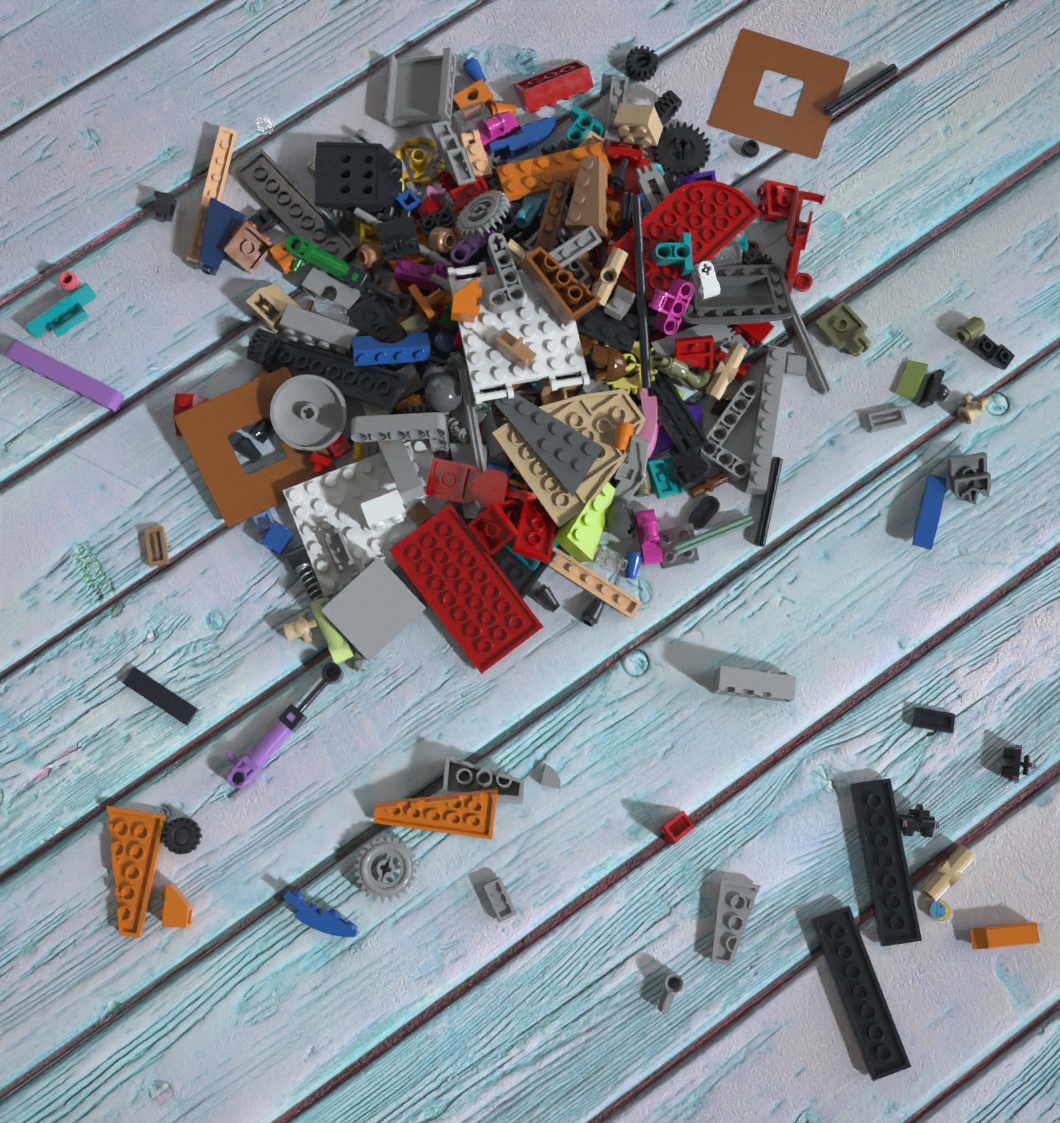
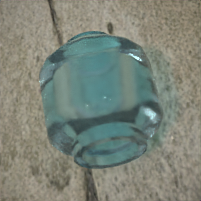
(527, 61)

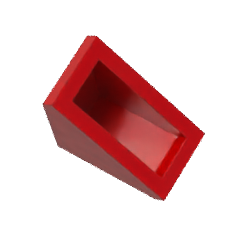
(676, 828)

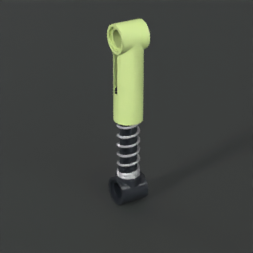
(335, 639)

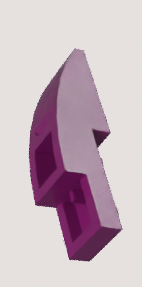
(421, 274)

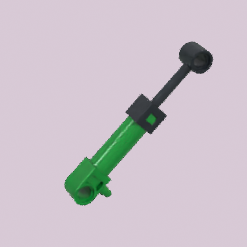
(348, 273)

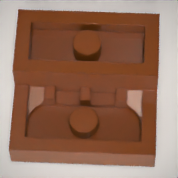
(588, 264)

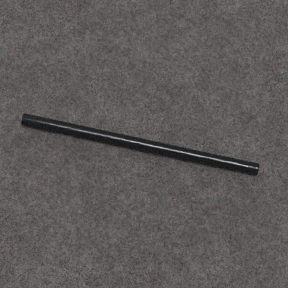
(641, 293)

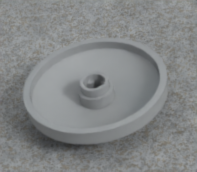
(308, 412)

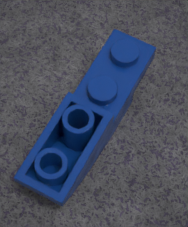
(519, 144)
(327, 922)

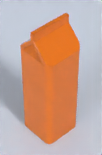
(1004, 935)

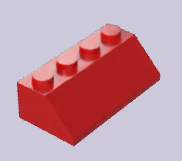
(554, 85)

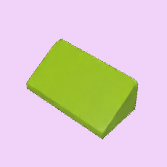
(911, 379)

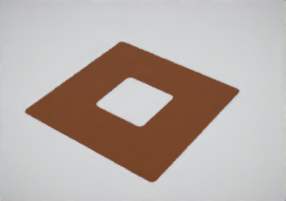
(735, 105)
(206, 435)

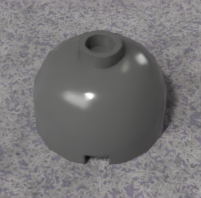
(621, 520)

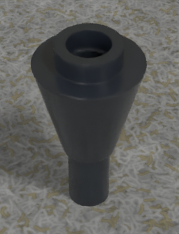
(617, 178)

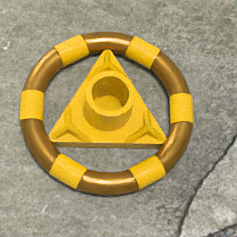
(418, 161)

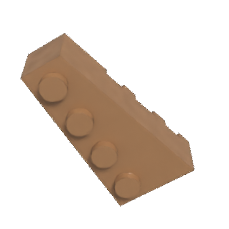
(589, 197)

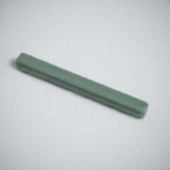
(712, 535)

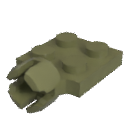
(844, 329)

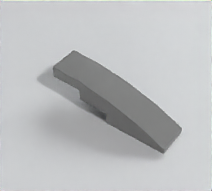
(453, 153)

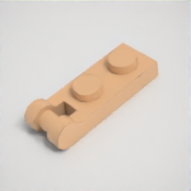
(476, 154)

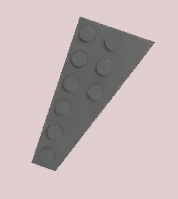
(554, 442)

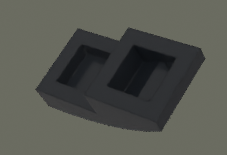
(264, 220)

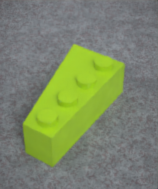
(583, 531)

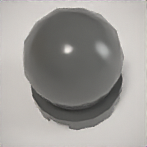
(442, 388)

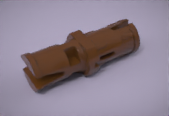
(708, 484)

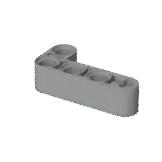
(504, 271)

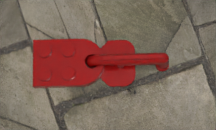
(795, 240)
(467, 484)

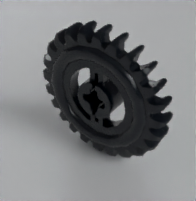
(685, 137)

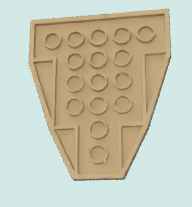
(594, 417)

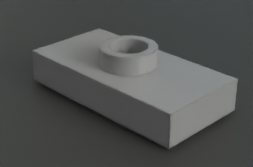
(499, 899)

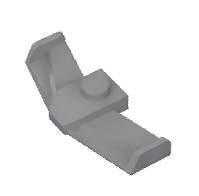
(632, 472)

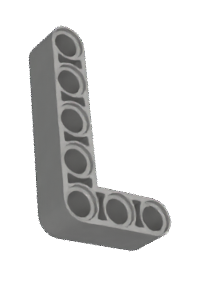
(404, 427)
(725, 430)

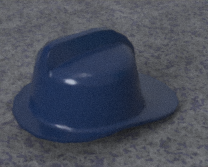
(442, 343)

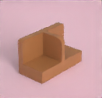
(514, 350)
(548, 396)

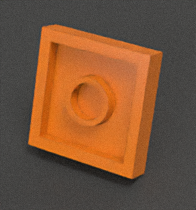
(427, 303)

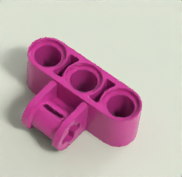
(497, 128)
(665, 302)
(648, 536)

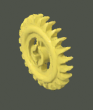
(634, 382)

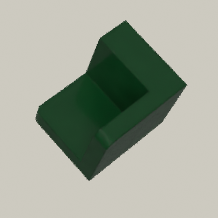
(446, 321)

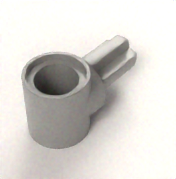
(669, 993)

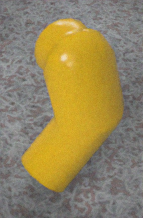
(359, 451)

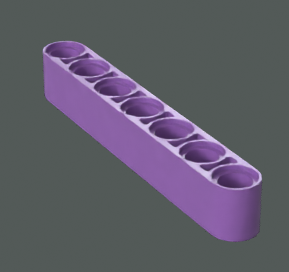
(64, 375)

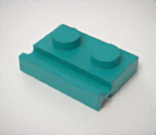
(659, 475)

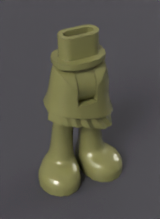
(679, 371)

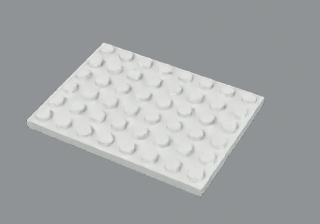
(335, 503)

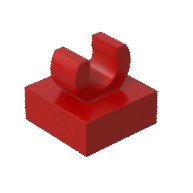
(320, 459)

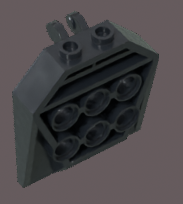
(356, 176)

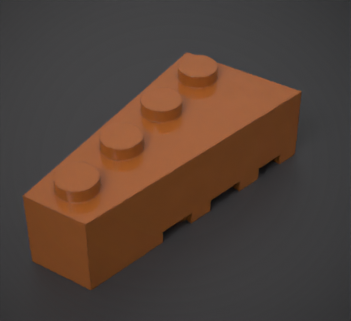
(558, 287)

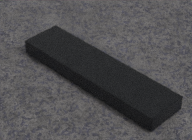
(160, 696)

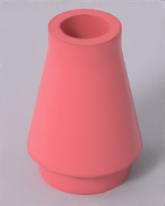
(68, 281)

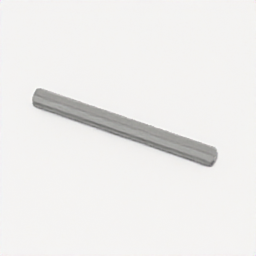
(809, 351)
(472, 420)

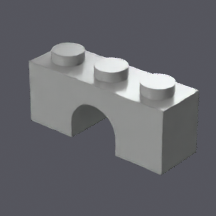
(319, 283)

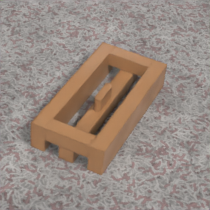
(159, 562)

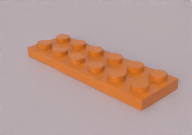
(536, 174)

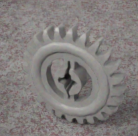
(484, 216)
(378, 887)

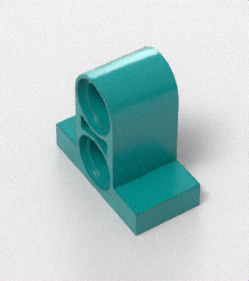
(577, 131)
(671, 257)

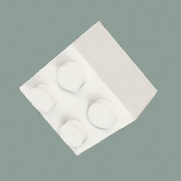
(383, 511)

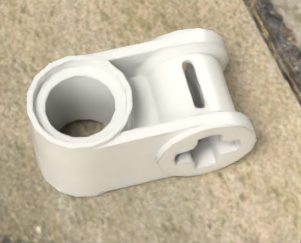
(706, 282)

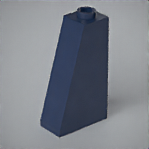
(218, 228)

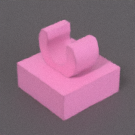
(437, 193)

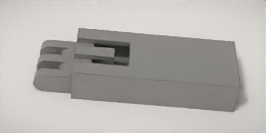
(646, 182)

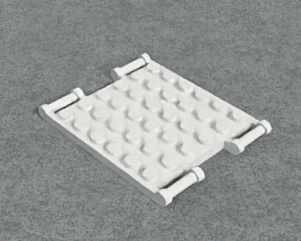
(543, 332)

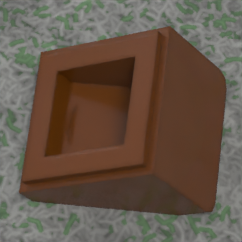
(419, 513)

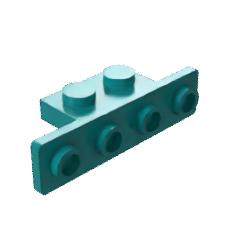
(63, 314)

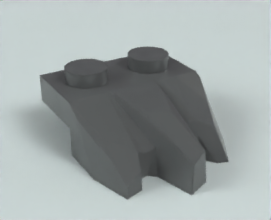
(969, 476)

